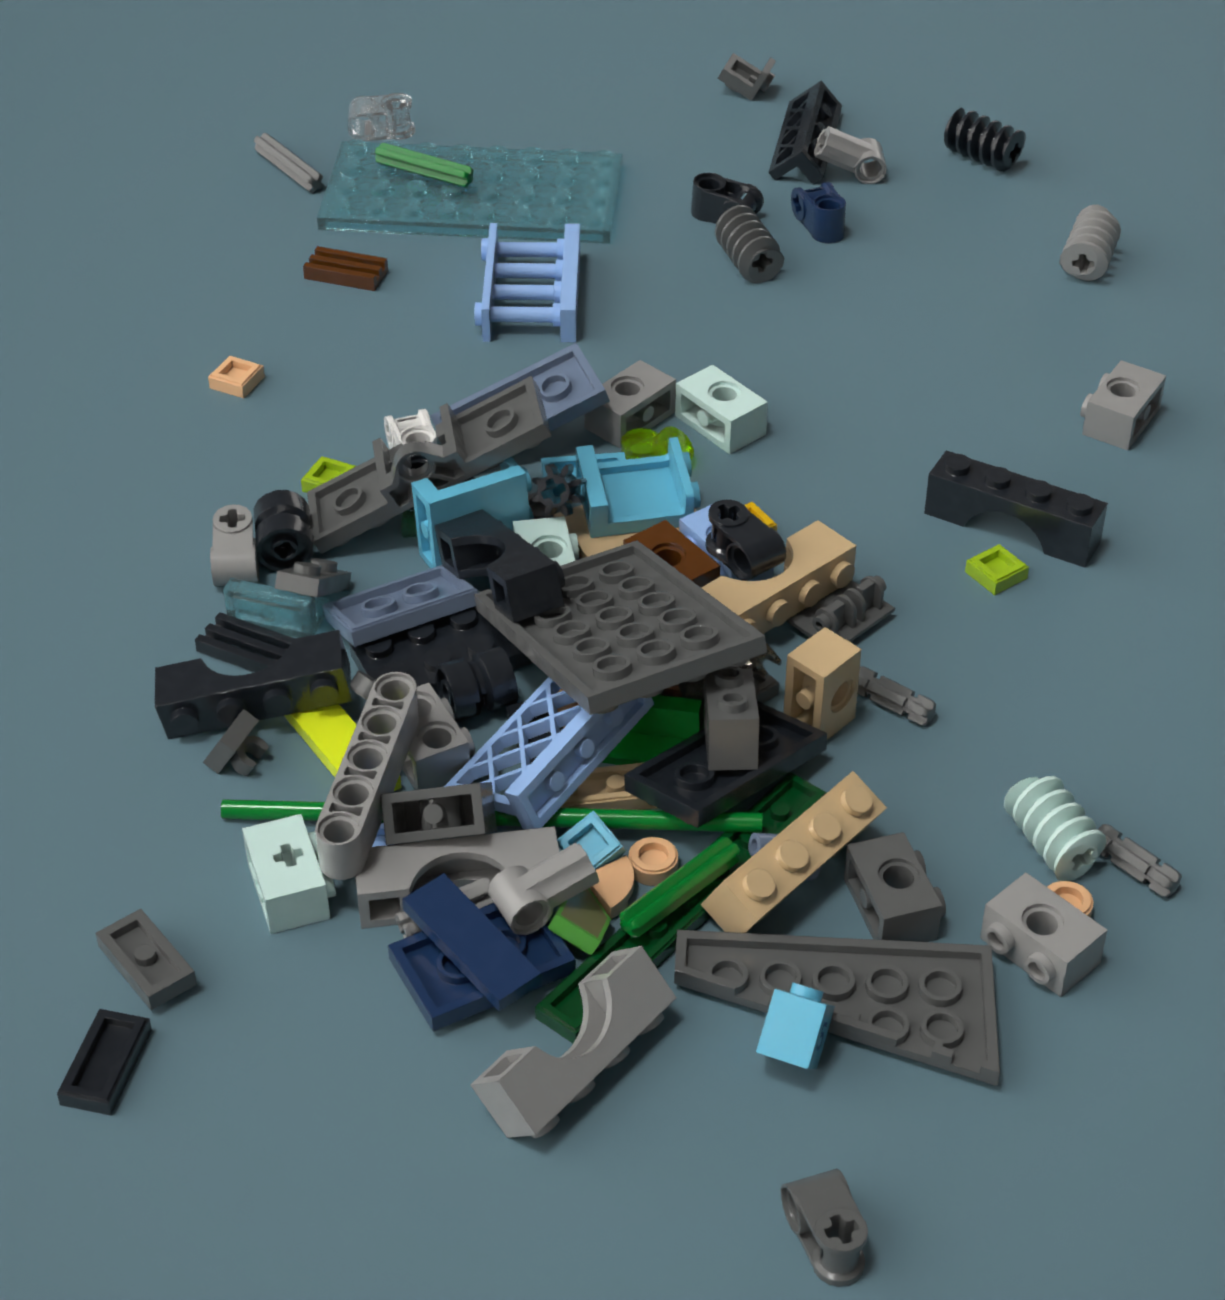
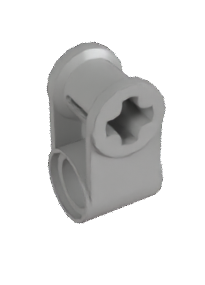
(233, 546)

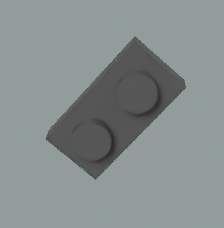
(313, 578)
(146, 959)

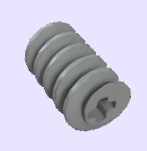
(1090, 243)

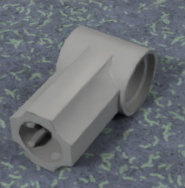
(851, 153)
(530, 895)

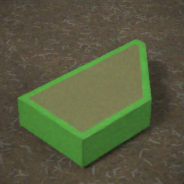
(581, 921)

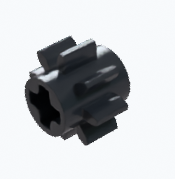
(548, 483)

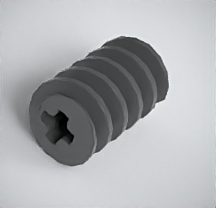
(749, 244)

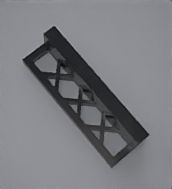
(801, 127)

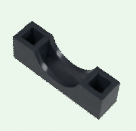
(1063, 520)
(519, 574)
(306, 678)

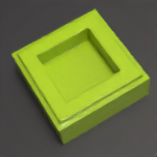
(323, 471)
(996, 569)

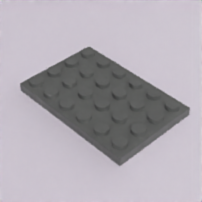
(628, 630)

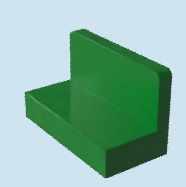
(661, 728)

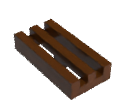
(345, 268)

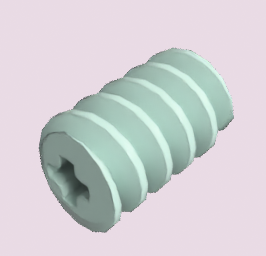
(1055, 825)

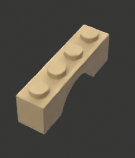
(814, 567)
(793, 855)

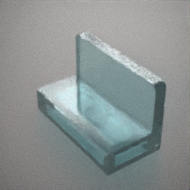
(274, 608)

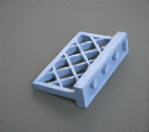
(561, 760)

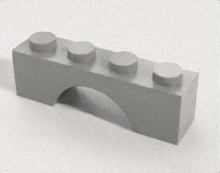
(403, 868)
(619, 1003)

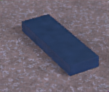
(471, 942)

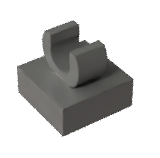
(235, 744)

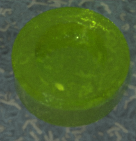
(661, 440)
(638, 443)

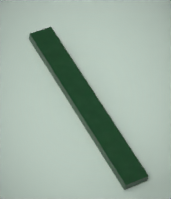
(780, 807)

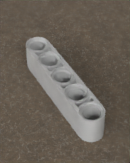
(366, 771)

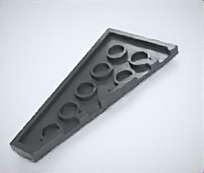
(887, 994)

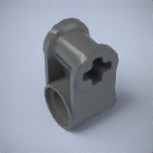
(827, 1225)

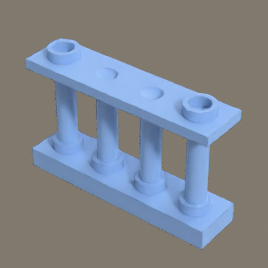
(563, 292)

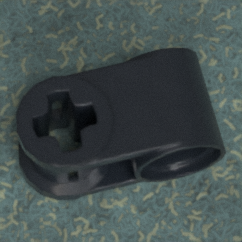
(716, 194)
(743, 540)

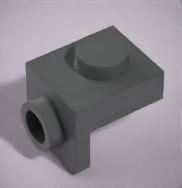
(745, 77)

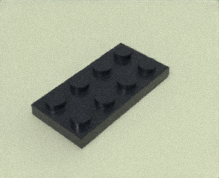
(432, 643)
(685, 787)

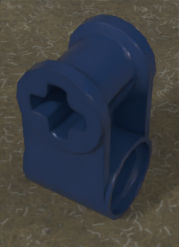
(820, 212)

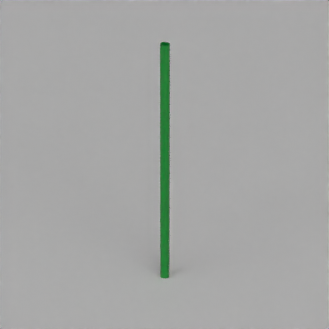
(561, 819)

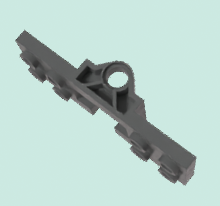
(470, 444)

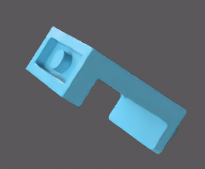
(637, 491)
(499, 494)

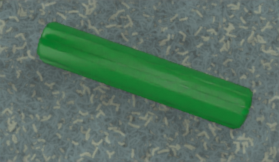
(424, 165)
(679, 887)

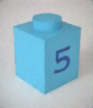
(796, 1026)

